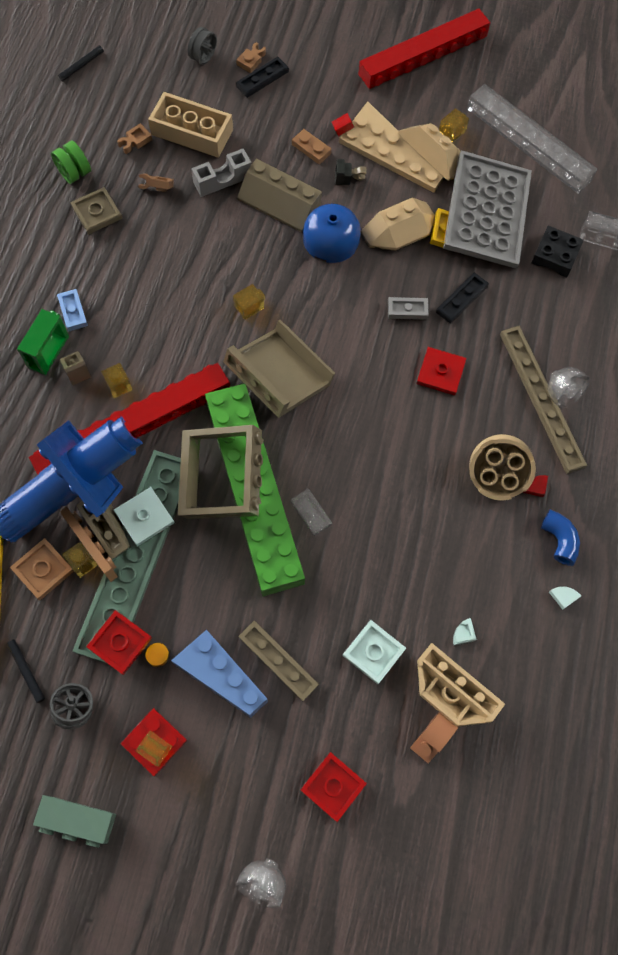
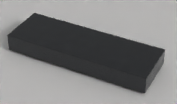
(262, 77)
(462, 297)

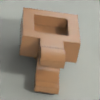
(160, 183)

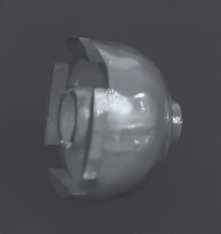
(567, 385)
(263, 882)

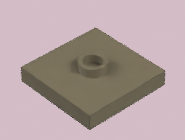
(96, 210)

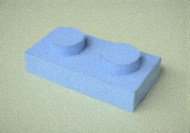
(72, 310)

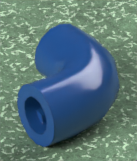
(566, 535)

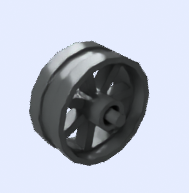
(202, 45)
(71, 706)

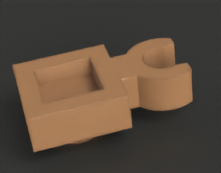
(251, 59)
(135, 137)

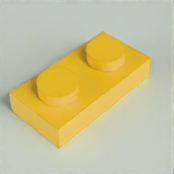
(439, 227)

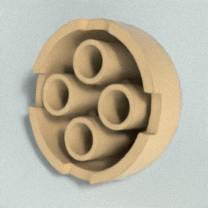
(498, 478)

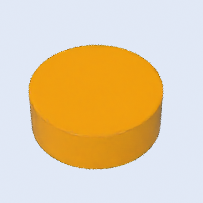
(157, 654)

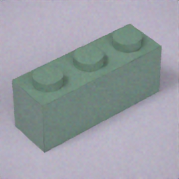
(74, 821)

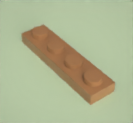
(94, 549)

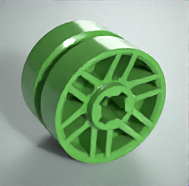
(71, 162)

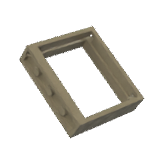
(190, 465)

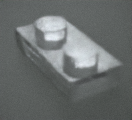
(311, 512)

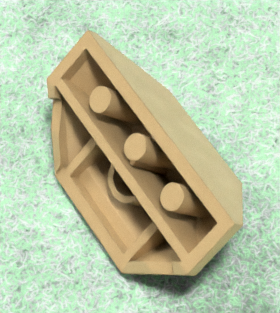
(433, 147)
(399, 225)
(454, 690)

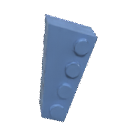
(216, 670)

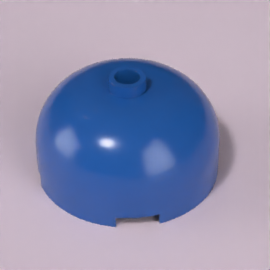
(331, 233)

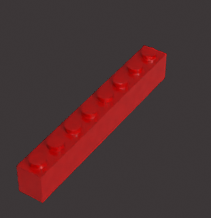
(423, 48)

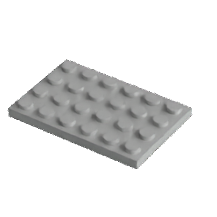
(488, 209)

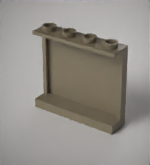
(280, 369)

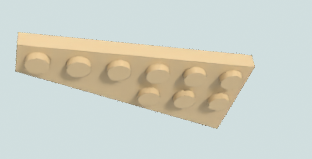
(380, 142)

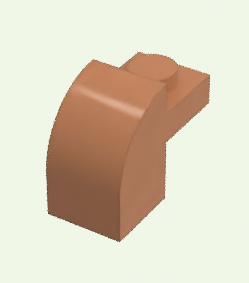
(434, 737)

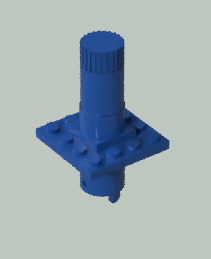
(77, 469)

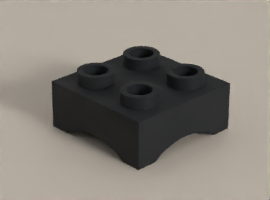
(557, 251)

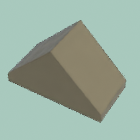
(75, 368)

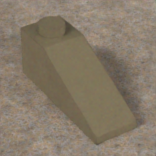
(107, 530)

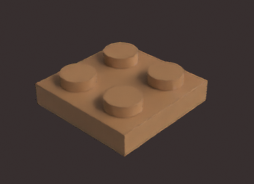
(42, 569)

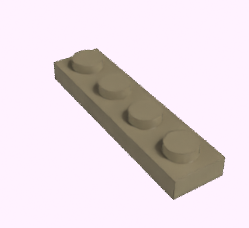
(278, 661)

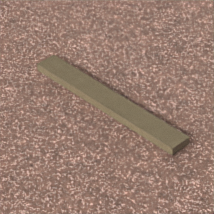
(547, 410)

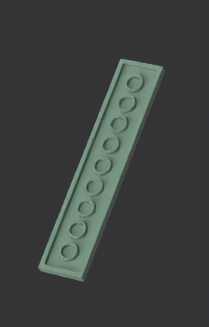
(136, 563)

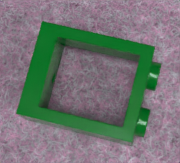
(43, 341)

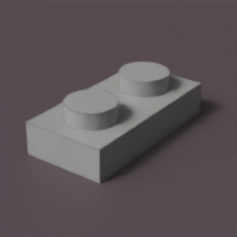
(407, 308)

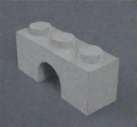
(211, 180)

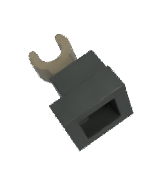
(344, 173)

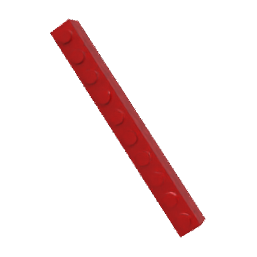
(158, 406)

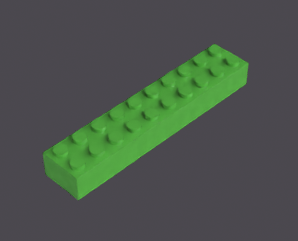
(269, 533)

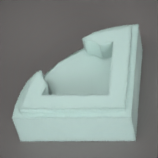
(564, 596)
(464, 633)

